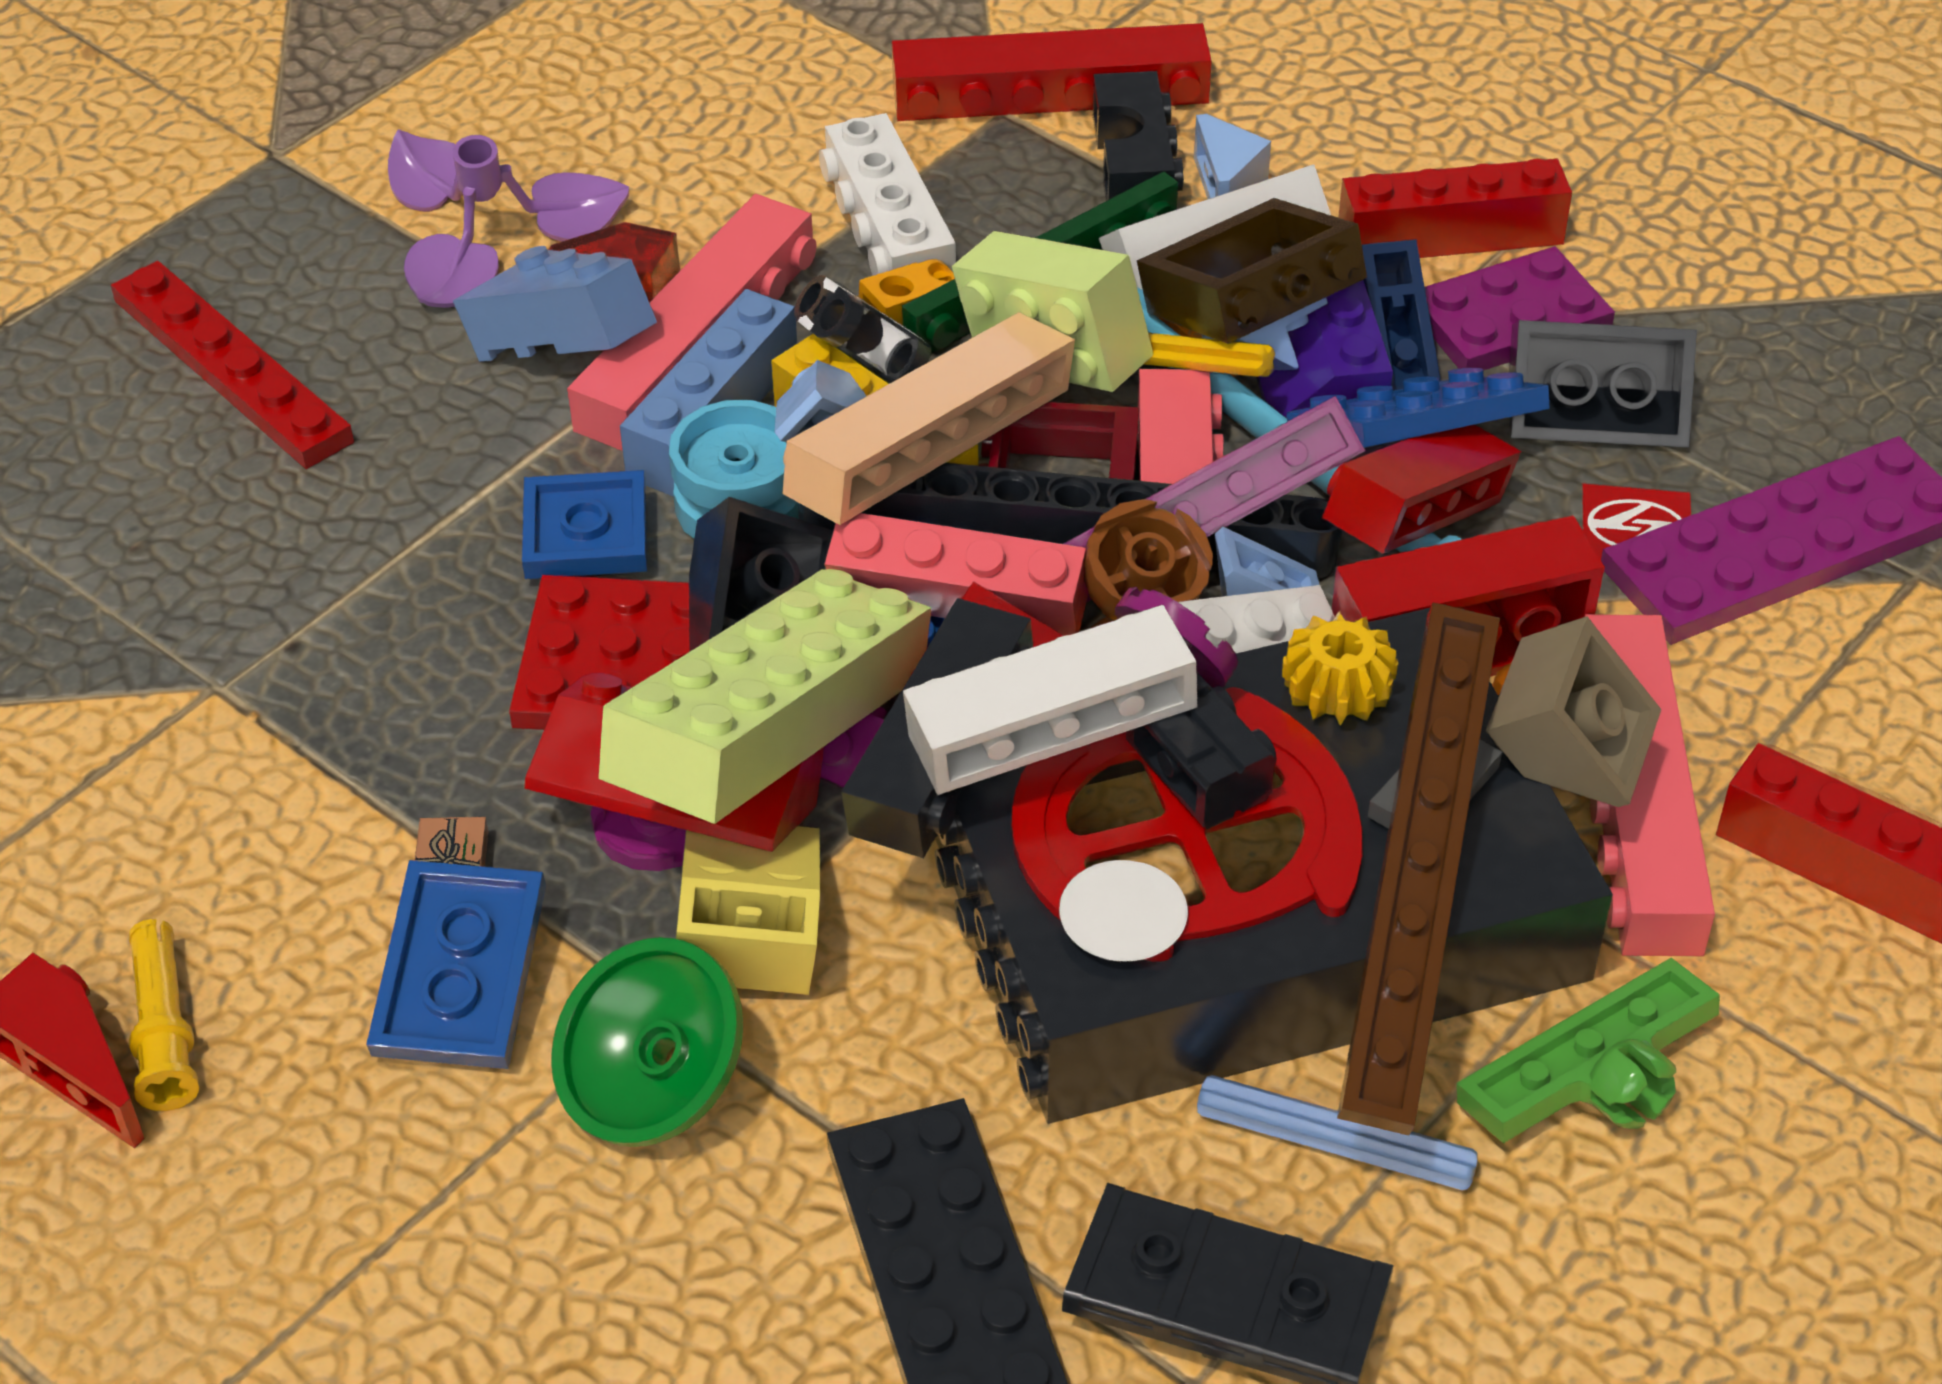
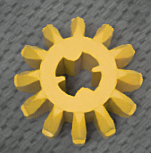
(1339, 668)

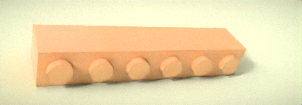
(926, 417)

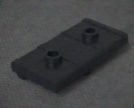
(1227, 1289)

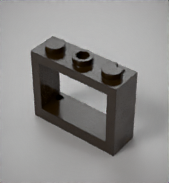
(1252, 269)

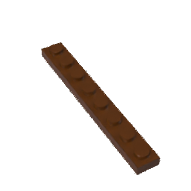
(1419, 872)

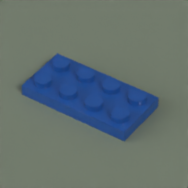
(1436, 405)

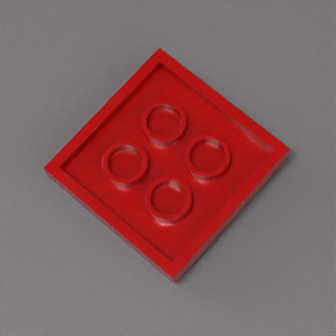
(596, 628)

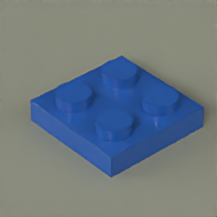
(584, 524)

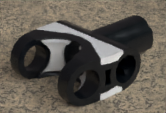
(859, 329)

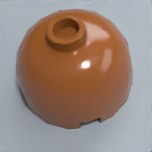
(1147, 551)

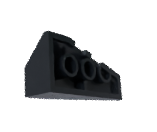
(745, 561)

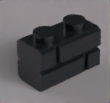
(1209, 757)

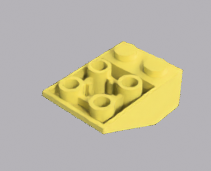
(754, 908)

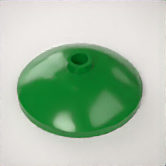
(624, 1024)

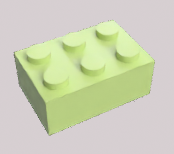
(1066, 287)

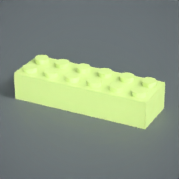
(762, 694)

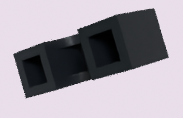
(1133, 130)

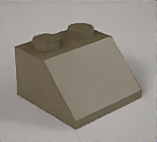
(1574, 714)

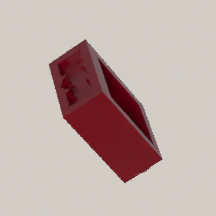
(1071, 432)

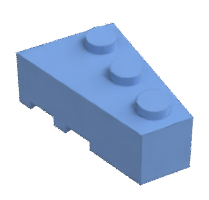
(556, 300)

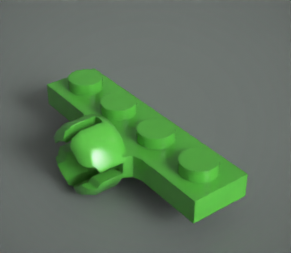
(1595, 1057)

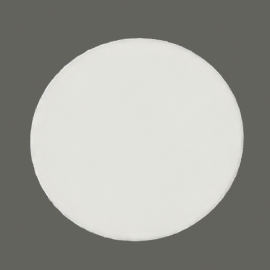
(1123, 910)

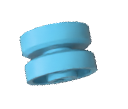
(726, 454)

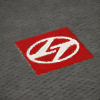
(1622, 513)

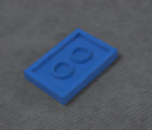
(457, 965)

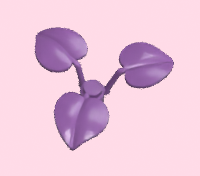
(432, 170)

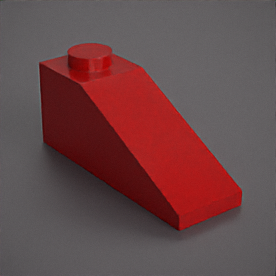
(59, 1044)

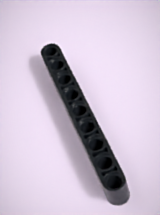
(1065, 505)

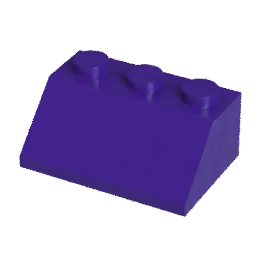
(1334, 354)

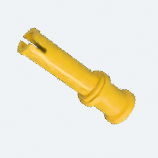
(161, 1036)

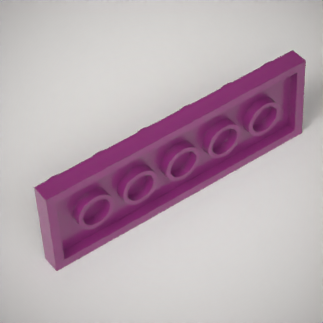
(1780, 539)

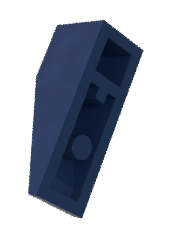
(1401, 308)

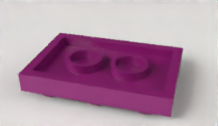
(1477, 310)

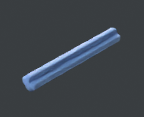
(1320, 1129)

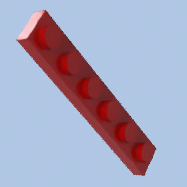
(233, 364)

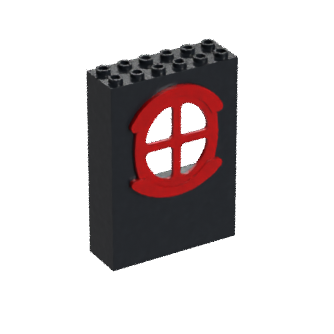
(1265, 967)

